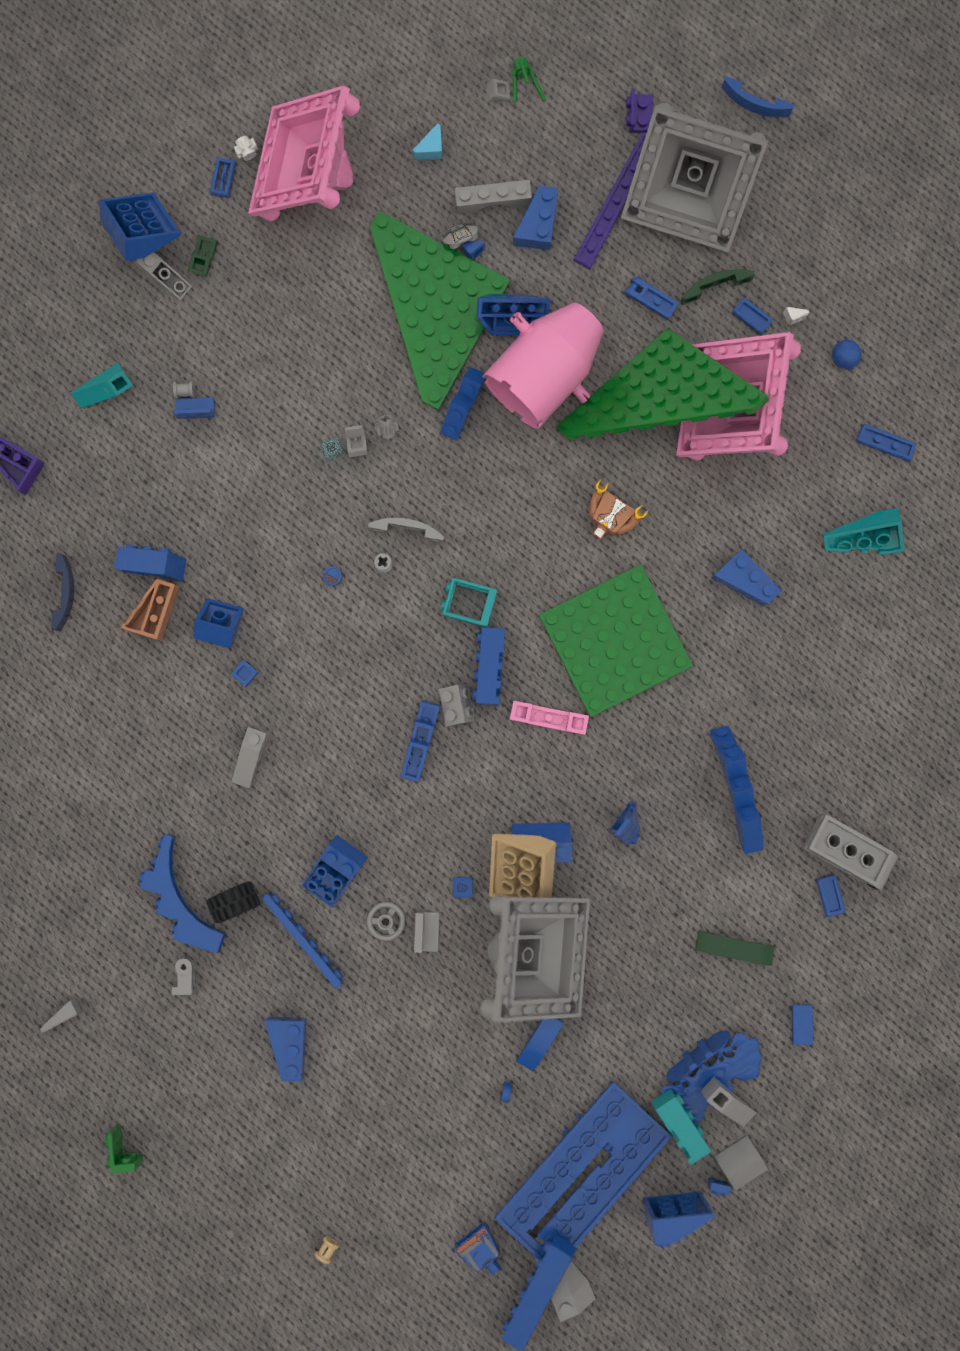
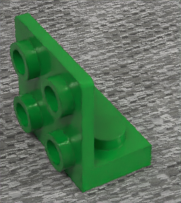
(116, 1160)

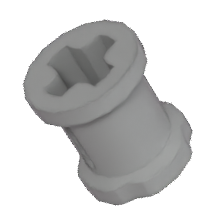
(183, 389)
(384, 557)

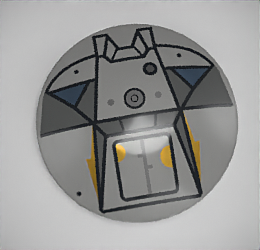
(459, 234)

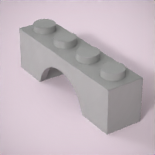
(473, 198)

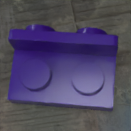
(639, 112)

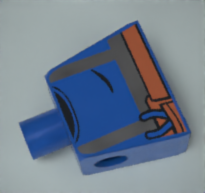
(479, 1249)

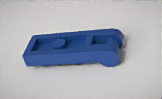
(651, 298)

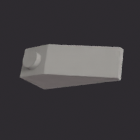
(249, 757)

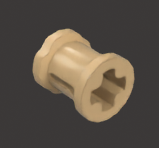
(325, 1255)

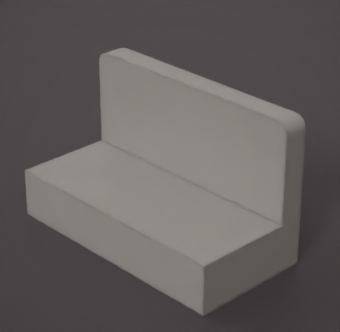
(426, 932)

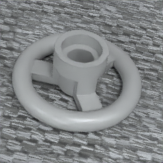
(393, 934)

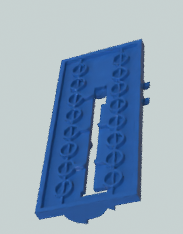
(610, 1123)

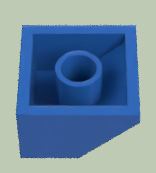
(218, 623)

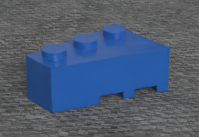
(538, 221)

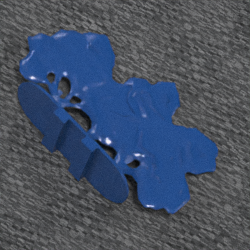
(741, 1066)

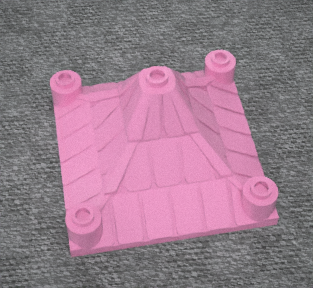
(304, 154)
(763, 364)

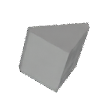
(741, 1162)

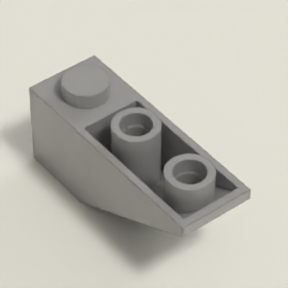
(163, 275)
(727, 1102)

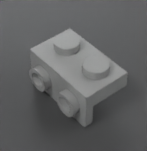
(456, 704)

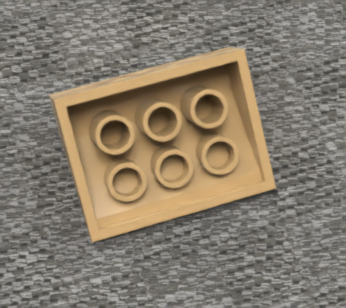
(521, 866)

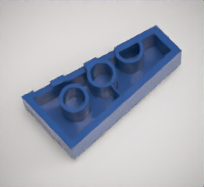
(490, 666)

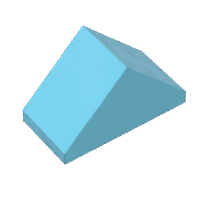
(430, 146)

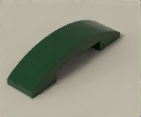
(738, 277)
(734, 948)

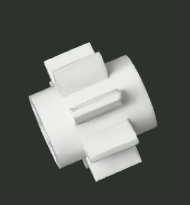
(246, 148)

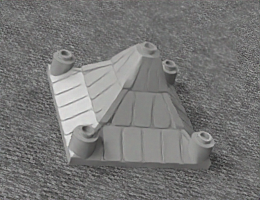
(693, 178)
(538, 958)

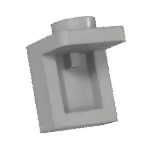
(356, 441)

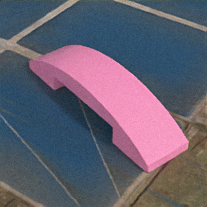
(549, 718)

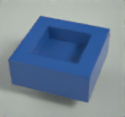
(244, 673)
(718, 1186)

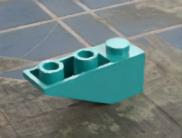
(102, 387)

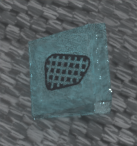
(332, 449)

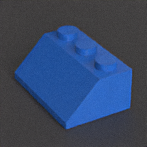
(556, 832)

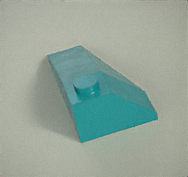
(877, 532)

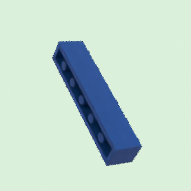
(539, 1293)

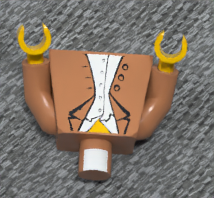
(611, 513)

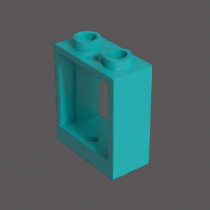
(450, 589)

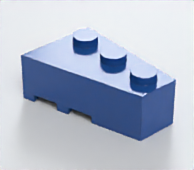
(150, 562)
(748, 579)
(288, 1045)

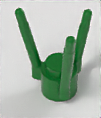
(522, 70)

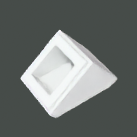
(795, 315)

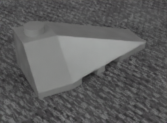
(572, 1293)

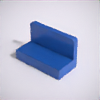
(194, 408)

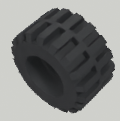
(233, 902)

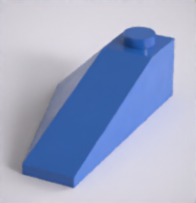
(627, 825)

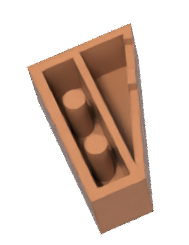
(153, 611)

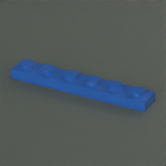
(308, 945)

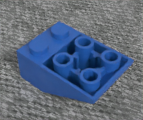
(334, 871)

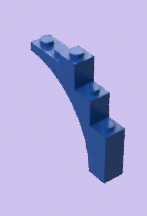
(740, 789)
(171, 904)

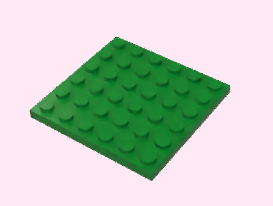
(615, 640)

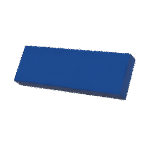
(886, 442)

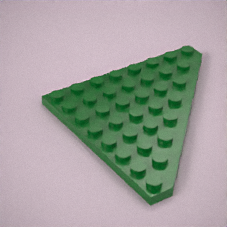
(433, 301)
(663, 386)

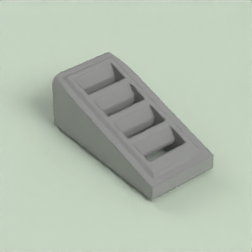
(68, 1011)

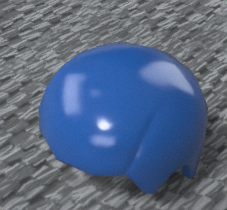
(847, 354)

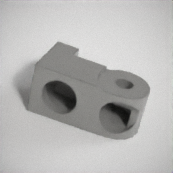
(186, 977)

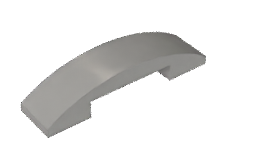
(383, 526)

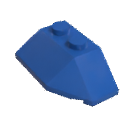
(497, 309)

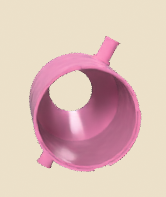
(546, 363)

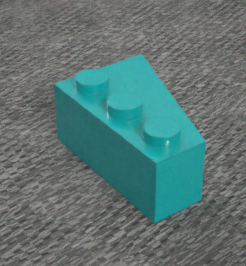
(681, 1125)

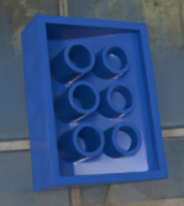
(137, 224)
(675, 1216)

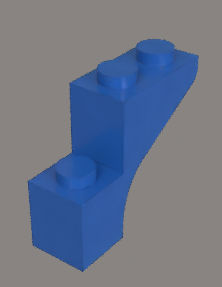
(462, 403)

